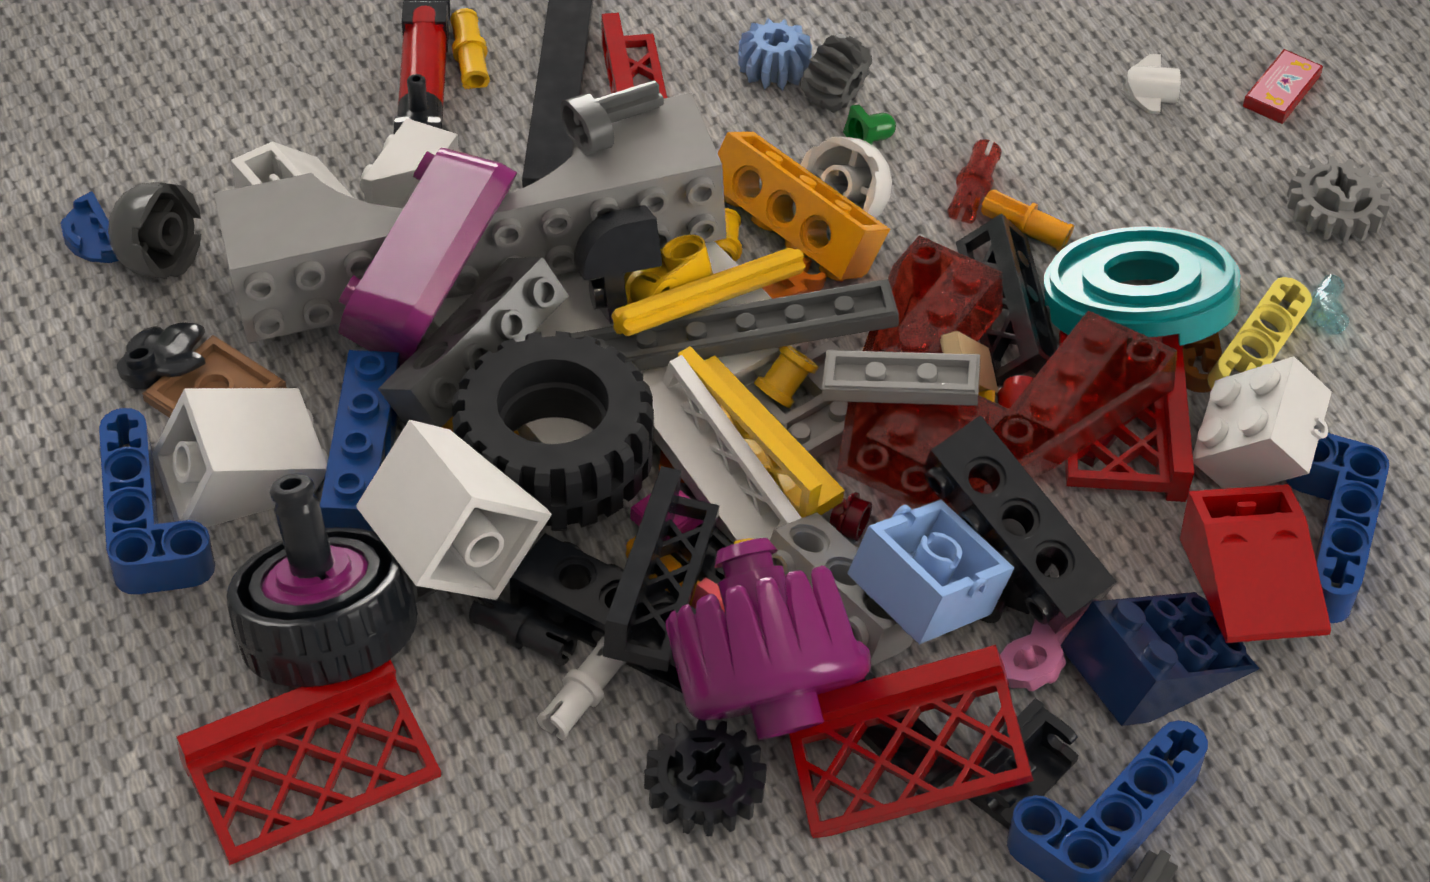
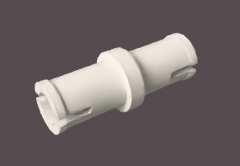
(581, 689)

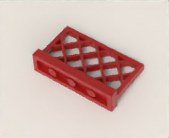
(1170, 438)
(907, 695)
(279, 723)

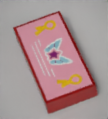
(1282, 86)

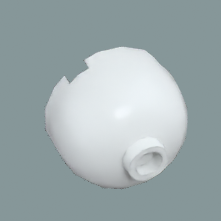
(853, 170)

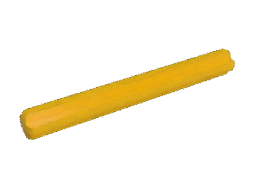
(707, 291)

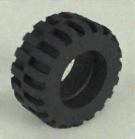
(568, 381)

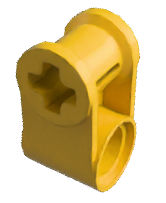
(683, 262)

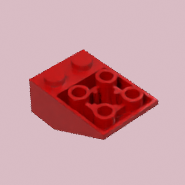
(1255, 562)

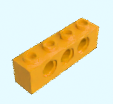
(854, 232)

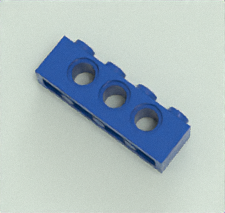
(360, 436)

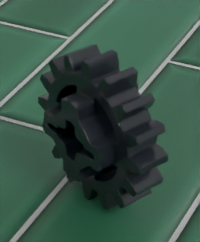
(705, 777)

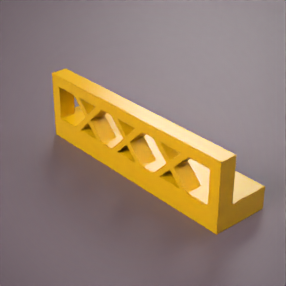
(785, 459)

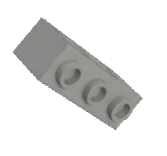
(815, 543)

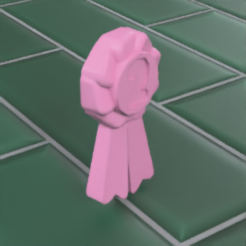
(1036, 657)

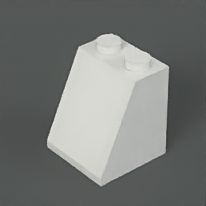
(231, 447)
(450, 513)

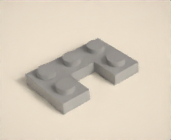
(816, 423)

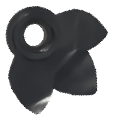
(160, 354)

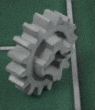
(1338, 199)

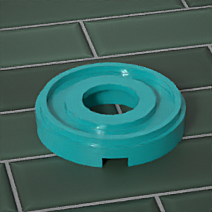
(1194, 300)

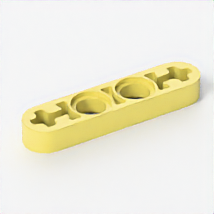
(1258, 336)

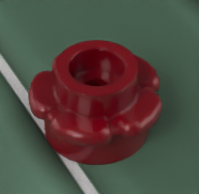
(851, 516)

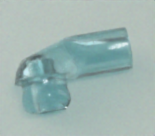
(1325, 307)

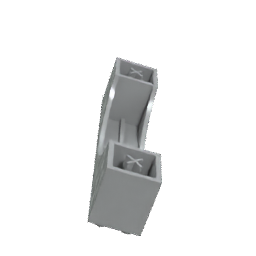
(301, 241)

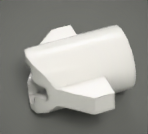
(1151, 84)

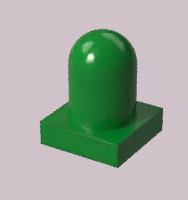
(868, 127)

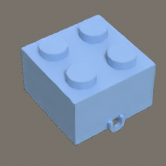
(929, 570)

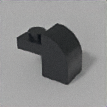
(616, 245)

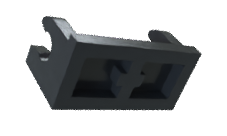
(1046, 756)

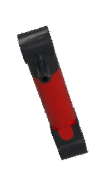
(423, 61)

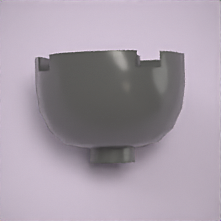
(155, 229)

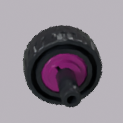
(320, 598)

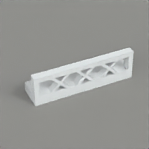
(715, 457)

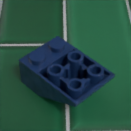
(1153, 654)

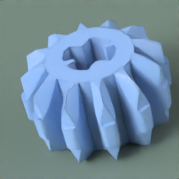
(774, 53)

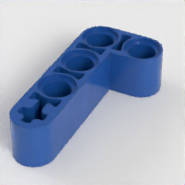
(1354, 482)
(140, 551)
(1121, 805)

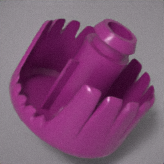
(768, 647)

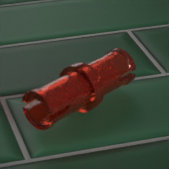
(974, 181)

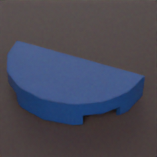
(87, 230)

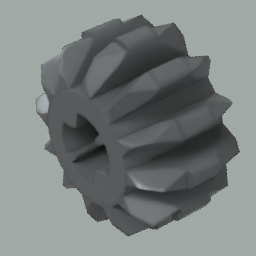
(836, 72)

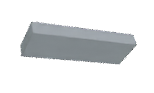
(901, 377)

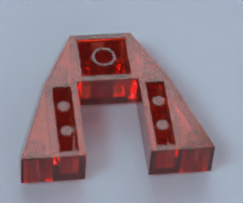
(1078, 396)

